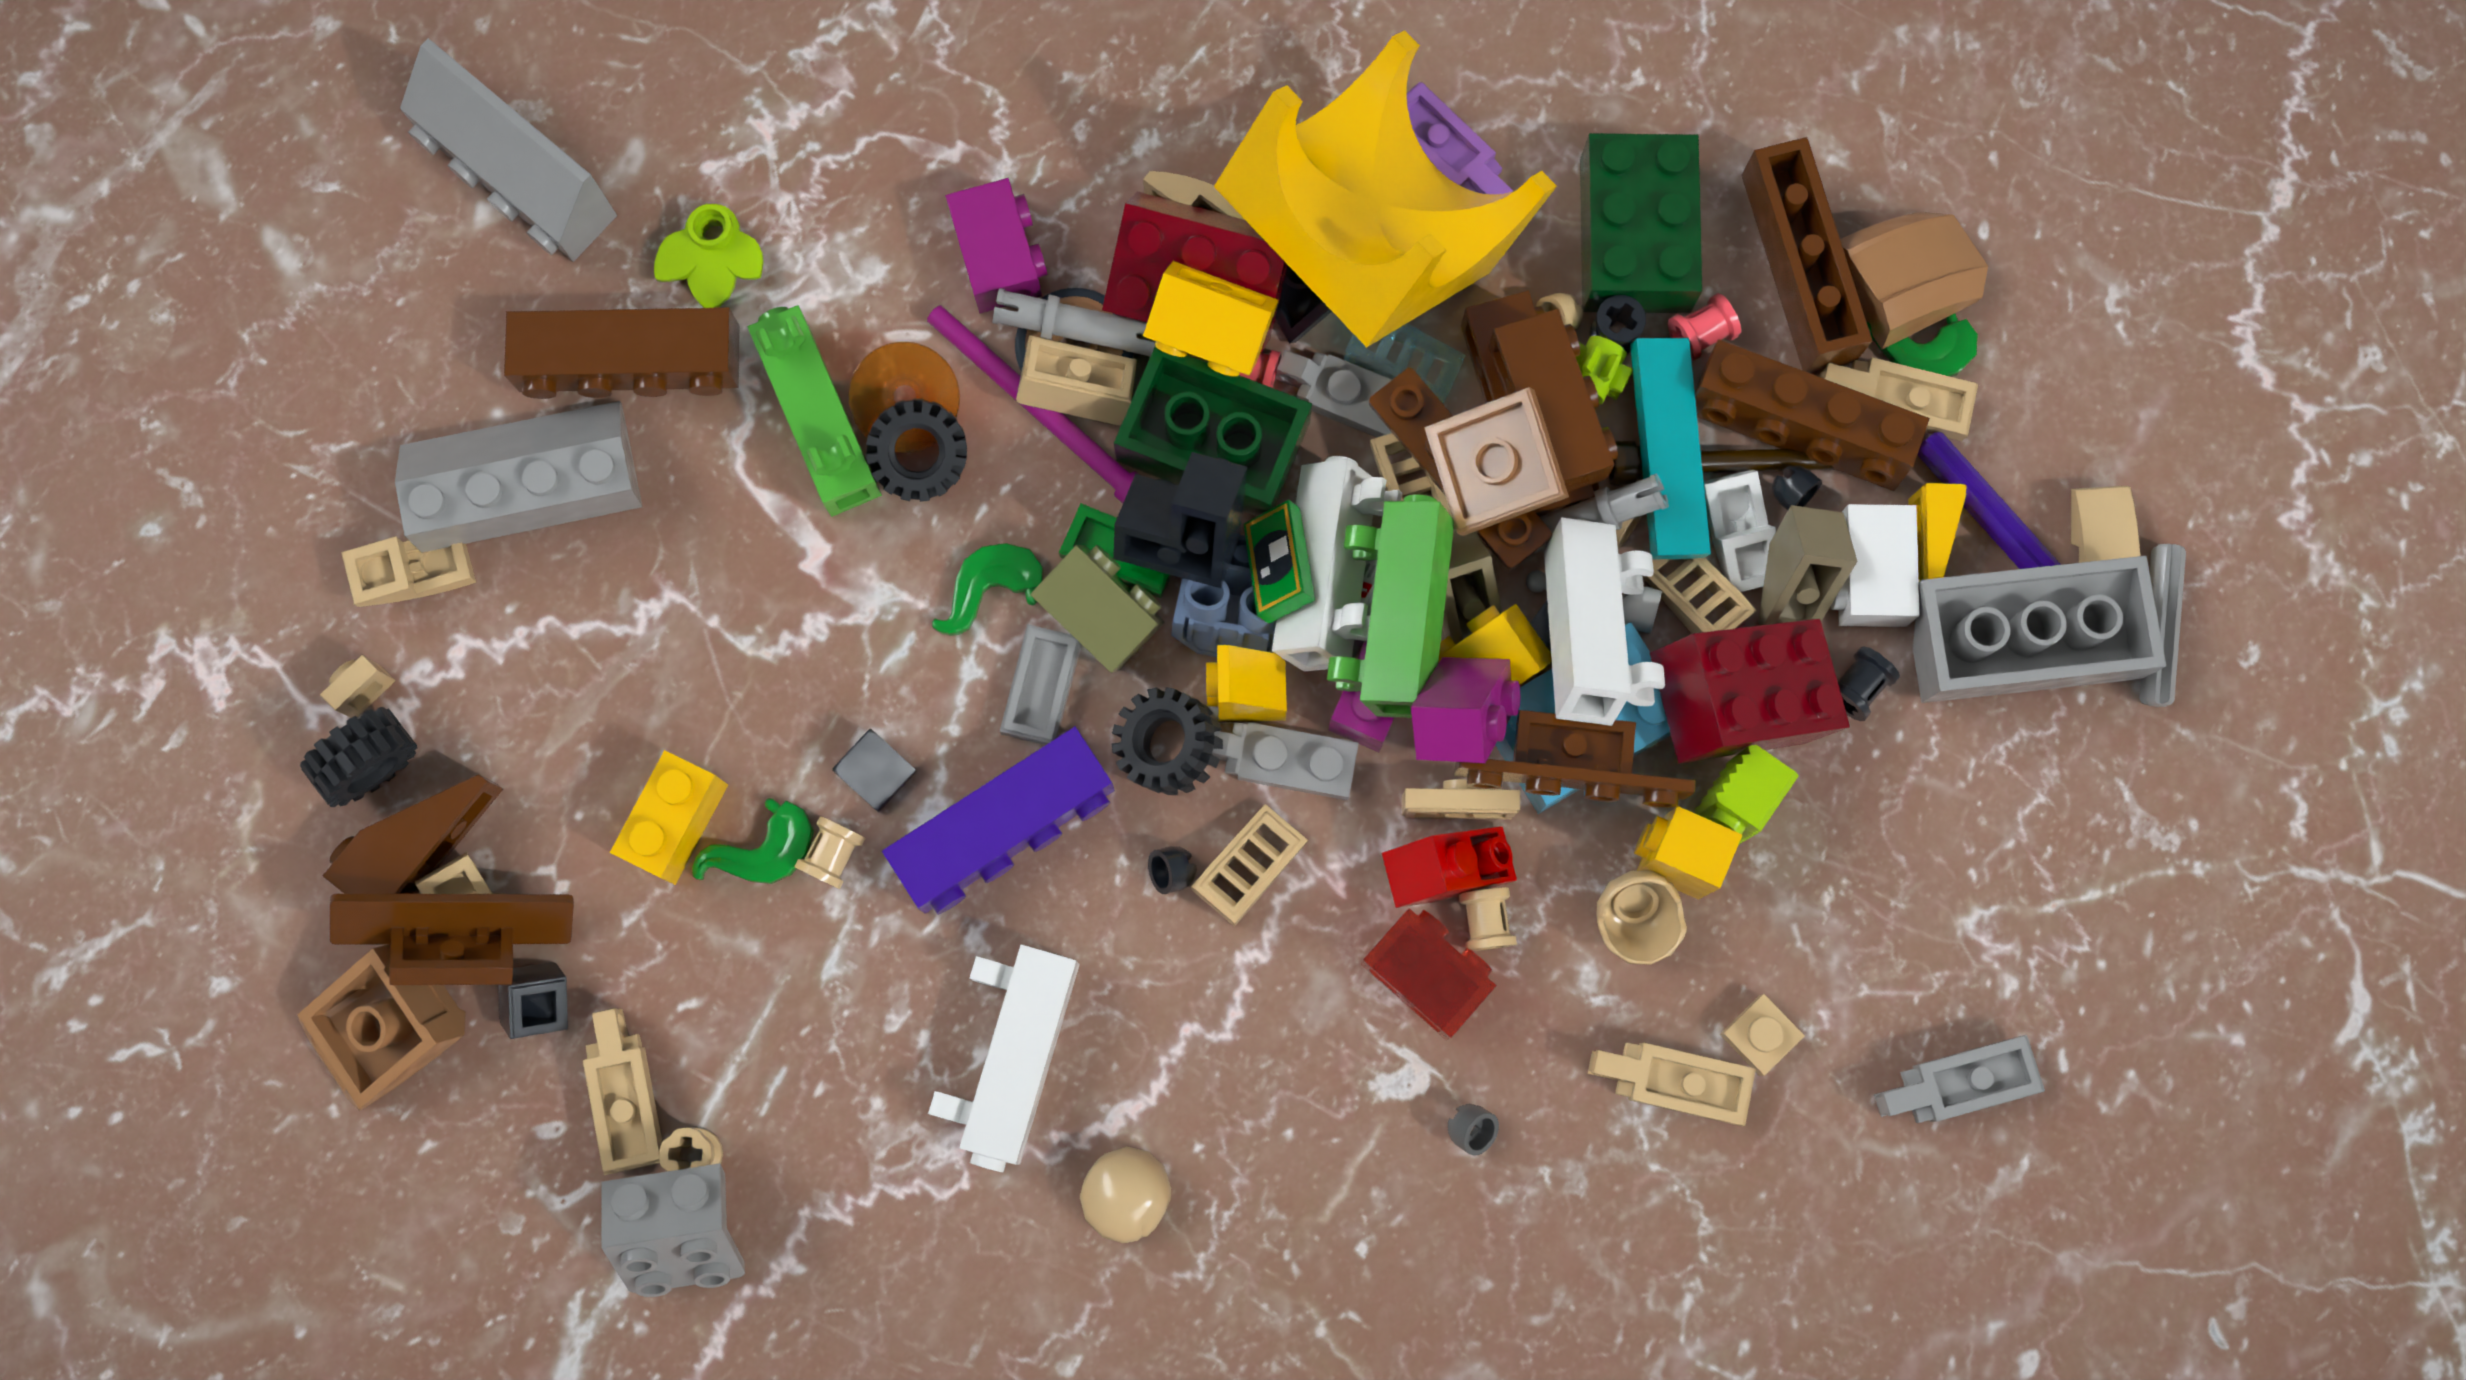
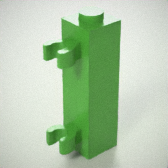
(813, 409)
(1405, 607)

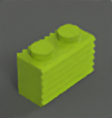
(1747, 792)

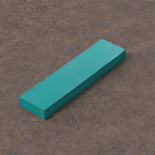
(1671, 446)

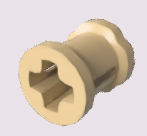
(829, 852)
(1487, 919)
(685, 1137)

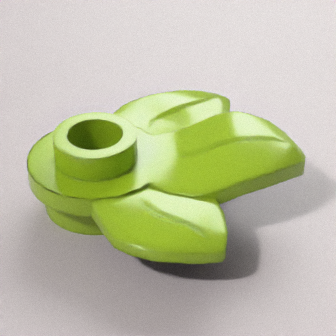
(709, 264)

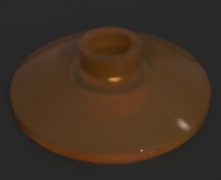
(899, 365)

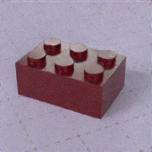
(1166, 231)
(1749, 689)

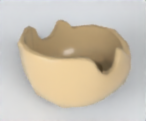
(1641, 917)
(1125, 1194)

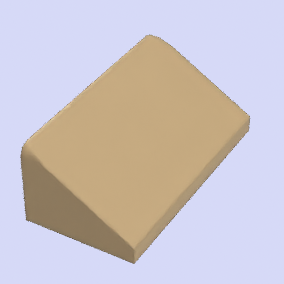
(1076, 380)

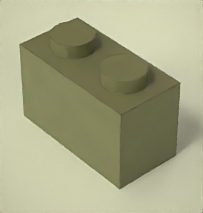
(1099, 606)

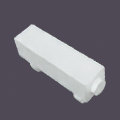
(1329, 500)
(1589, 626)
(1017, 1056)

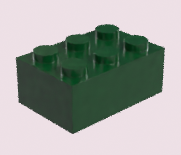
(1641, 220)
(1194, 409)

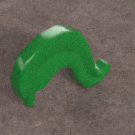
(1945, 355)
(989, 567)
(786, 841)

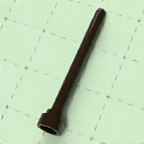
(1629, 466)

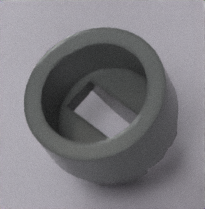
(1483, 1134)

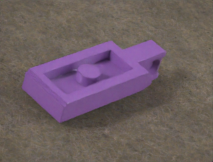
(1453, 144)

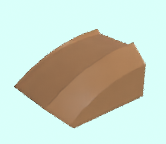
(1913, 273)
(377, 1031)

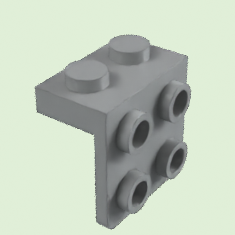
(669, 1230)

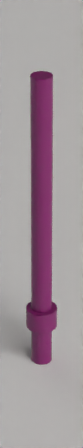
(1054, 421)

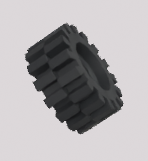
(908, 483)
(1138, 732)
(358, 757)

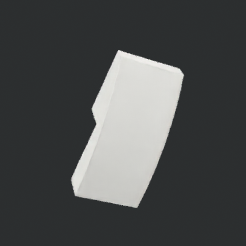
(1739, 527)

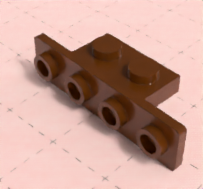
(1408, 407)
(1575, 756)
(451, 935)

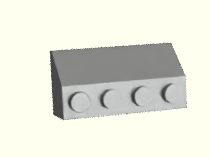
(503, 154)
(516, 477)
(2036, 629)

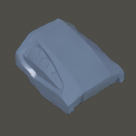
(1222, 616)

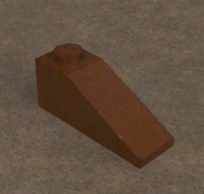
(410, 842)

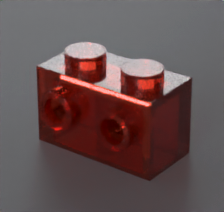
(1430, 972)

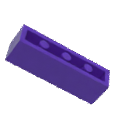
(1000, 821)

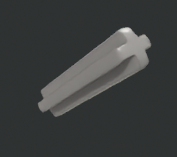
(2167, 582)

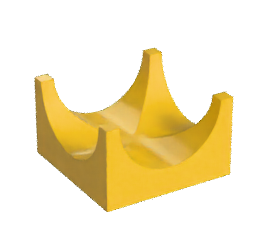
(1364, 205)

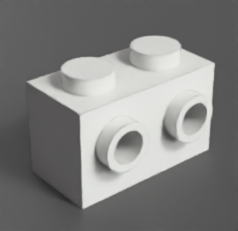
(1885, 578)

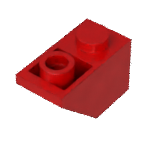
(1448, 866)

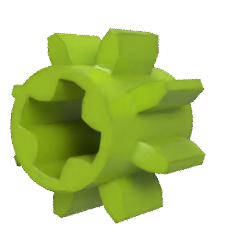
(1603, 363)

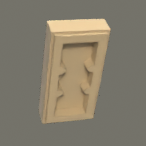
(1460, 802)

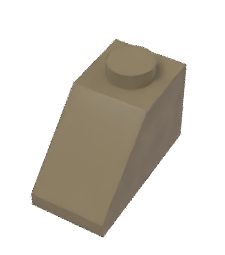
(1806, 565)
(1469, 586)

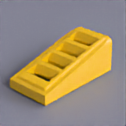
(1937, 522)

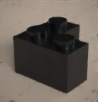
(1186, 526)

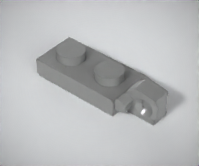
(1335, 389)
(1289, 759)
(1965, 1082)

